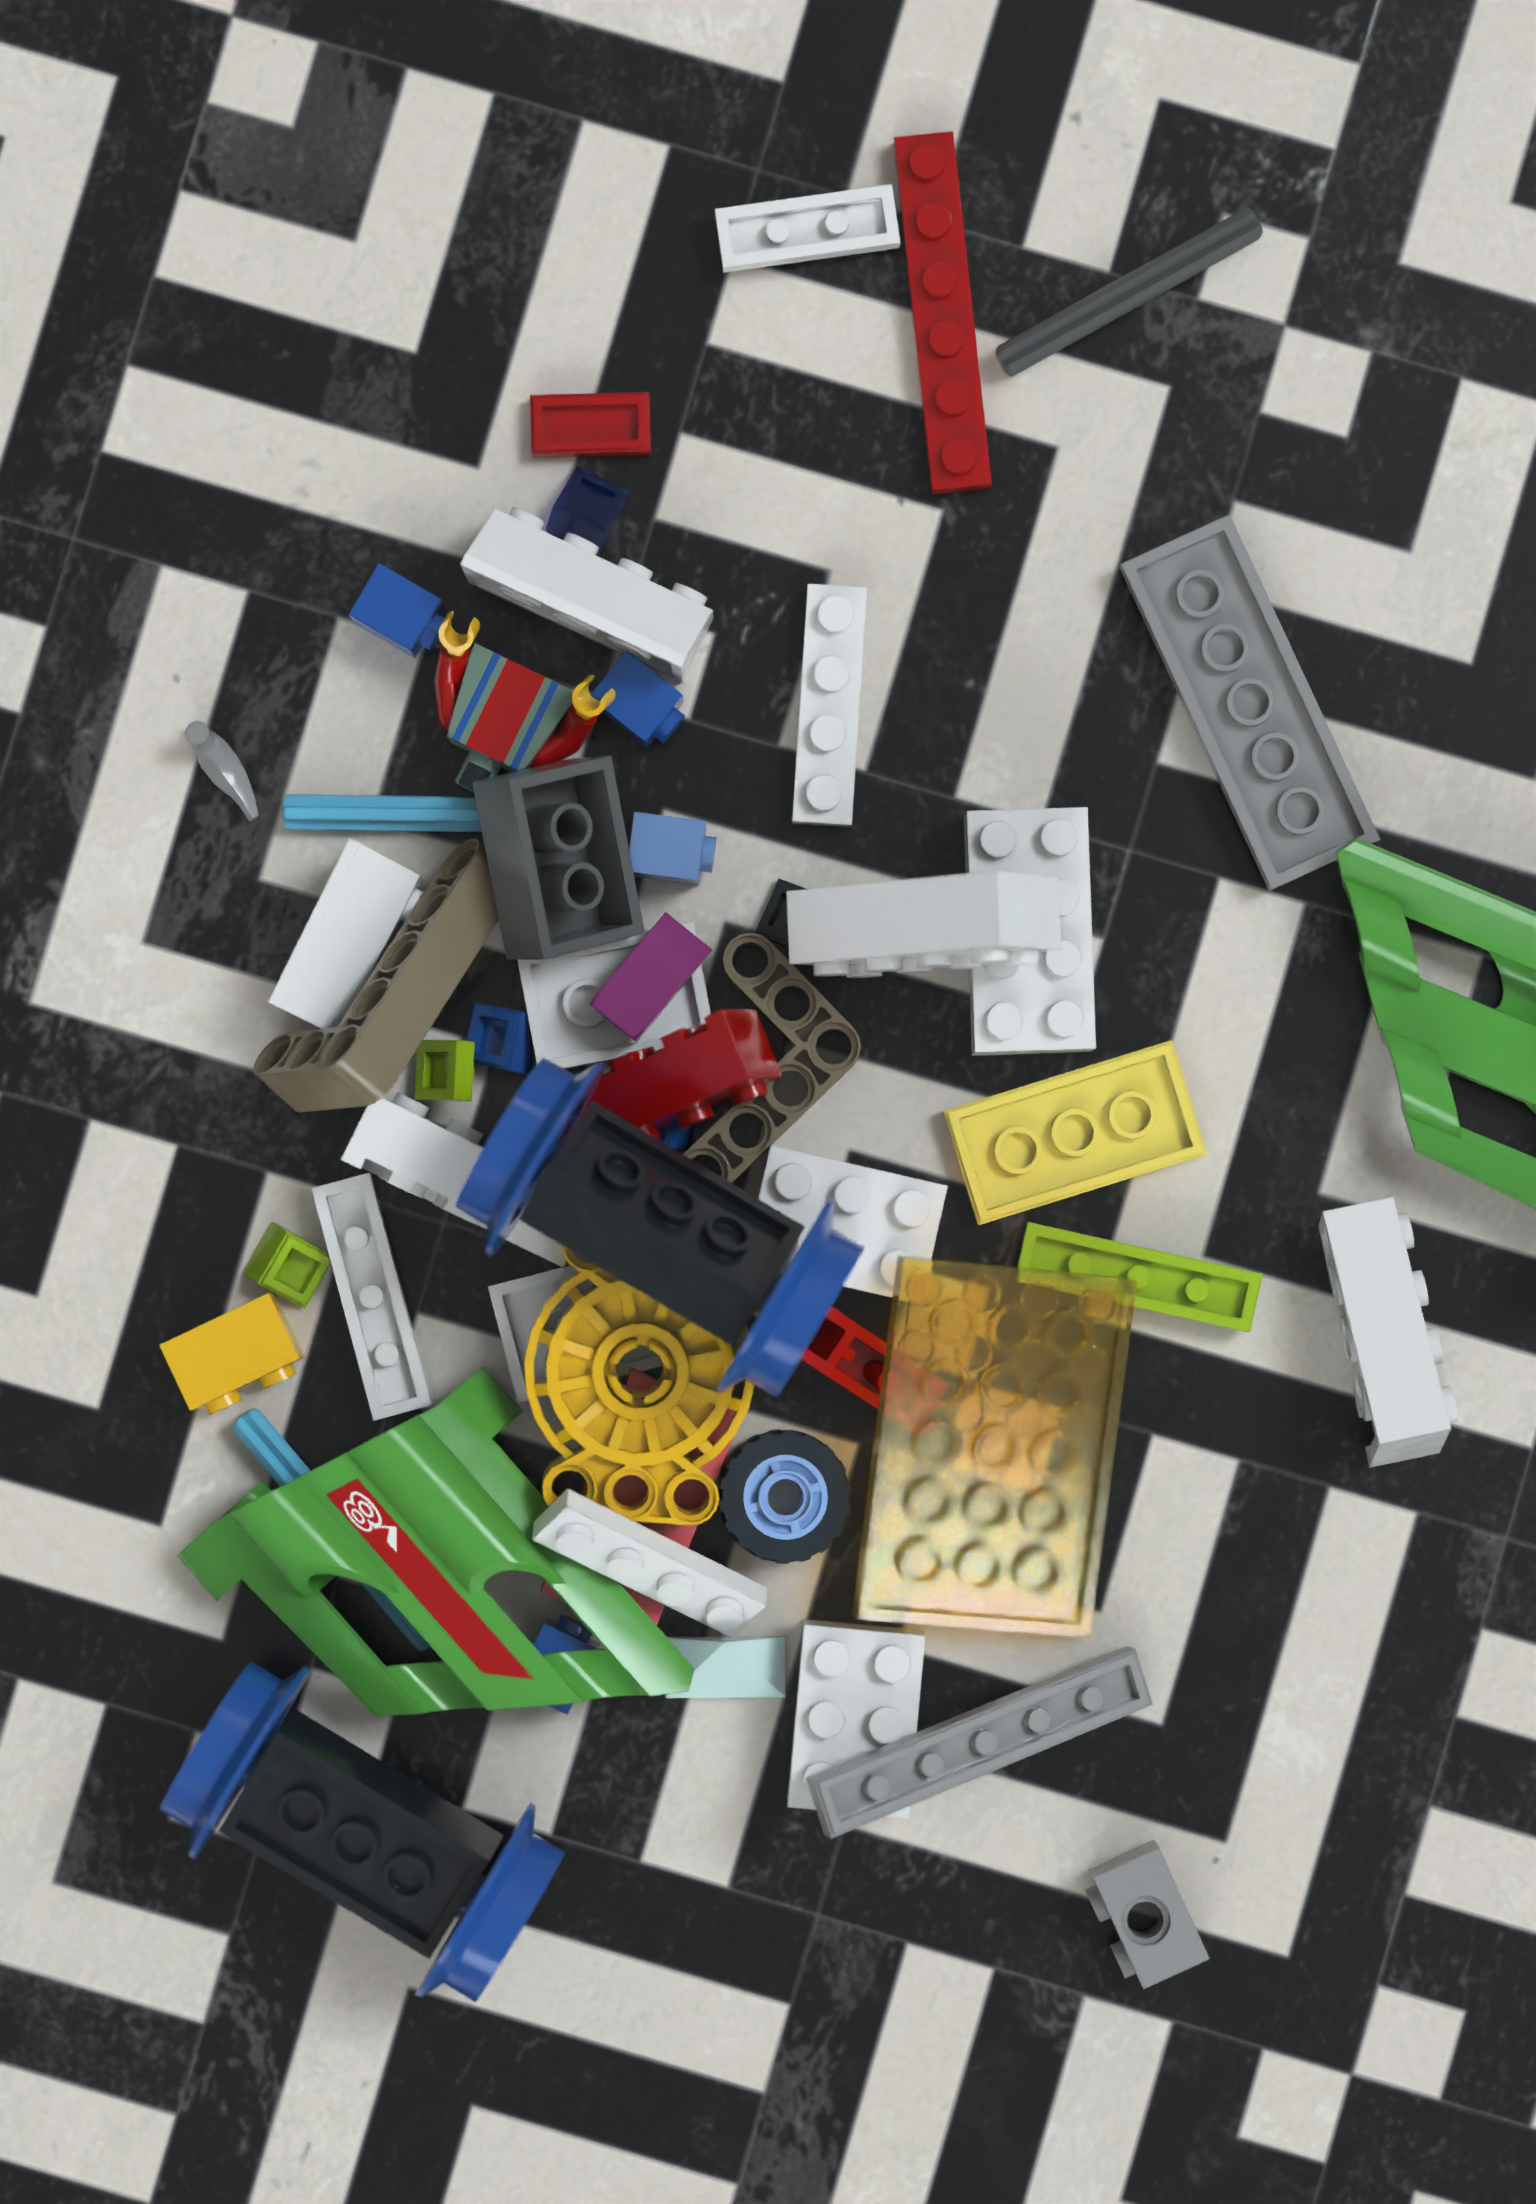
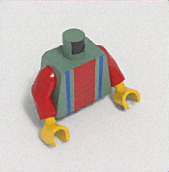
(506, 710)

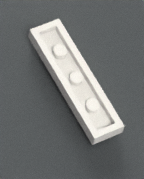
(829, 705)
(372, 1296)
(649, 1563)

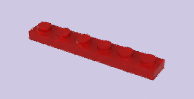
(942, 312)

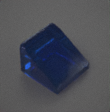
(587, 508)

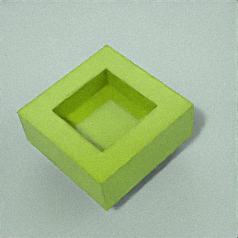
(444, 1070)

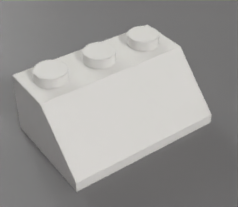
(346, 935)

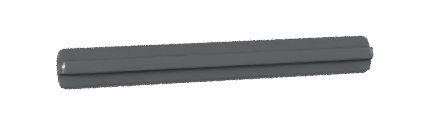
(1129, 292)

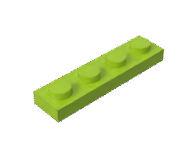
(1164, 1280)

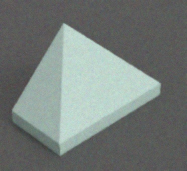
(733, 1666)

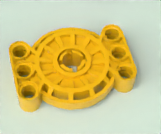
(624, 1427)

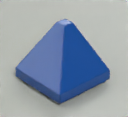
(500, 1038)

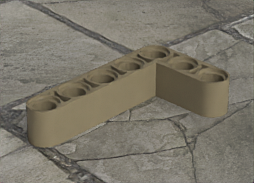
(397, 1003)
(800, 1060)

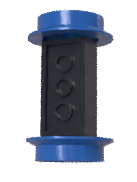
(658, 1222)
(360, 1832)

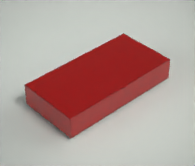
(590, 424)

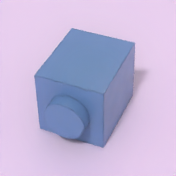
(670, 848)

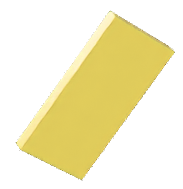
(1074, 1132)

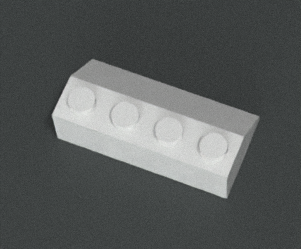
(588, 593)

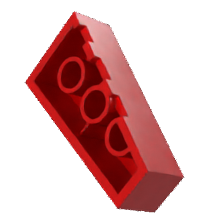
(691, 1073)

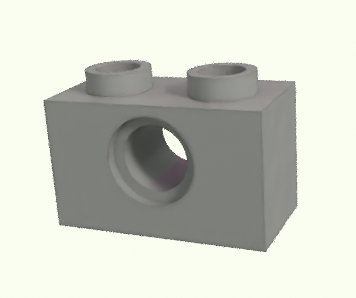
(1173, 1941)

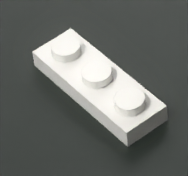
(807, 228)

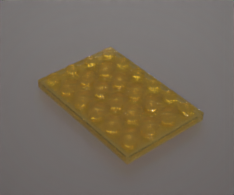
(994, 1447)

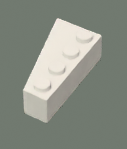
(429, 1162)
(1387, 1330)

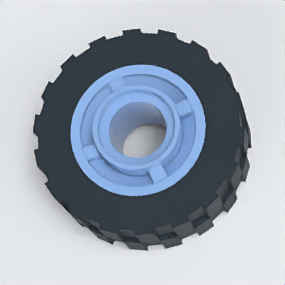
(821, 1504)

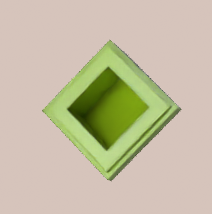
(287, 1265)

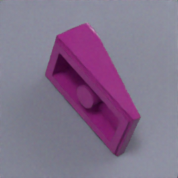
(650, 977)

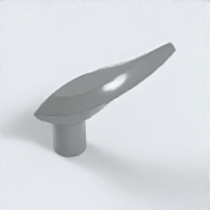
(222, 766)

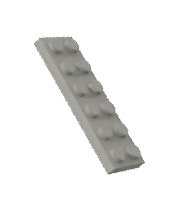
(1248, 701)

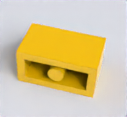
(233, 1352)

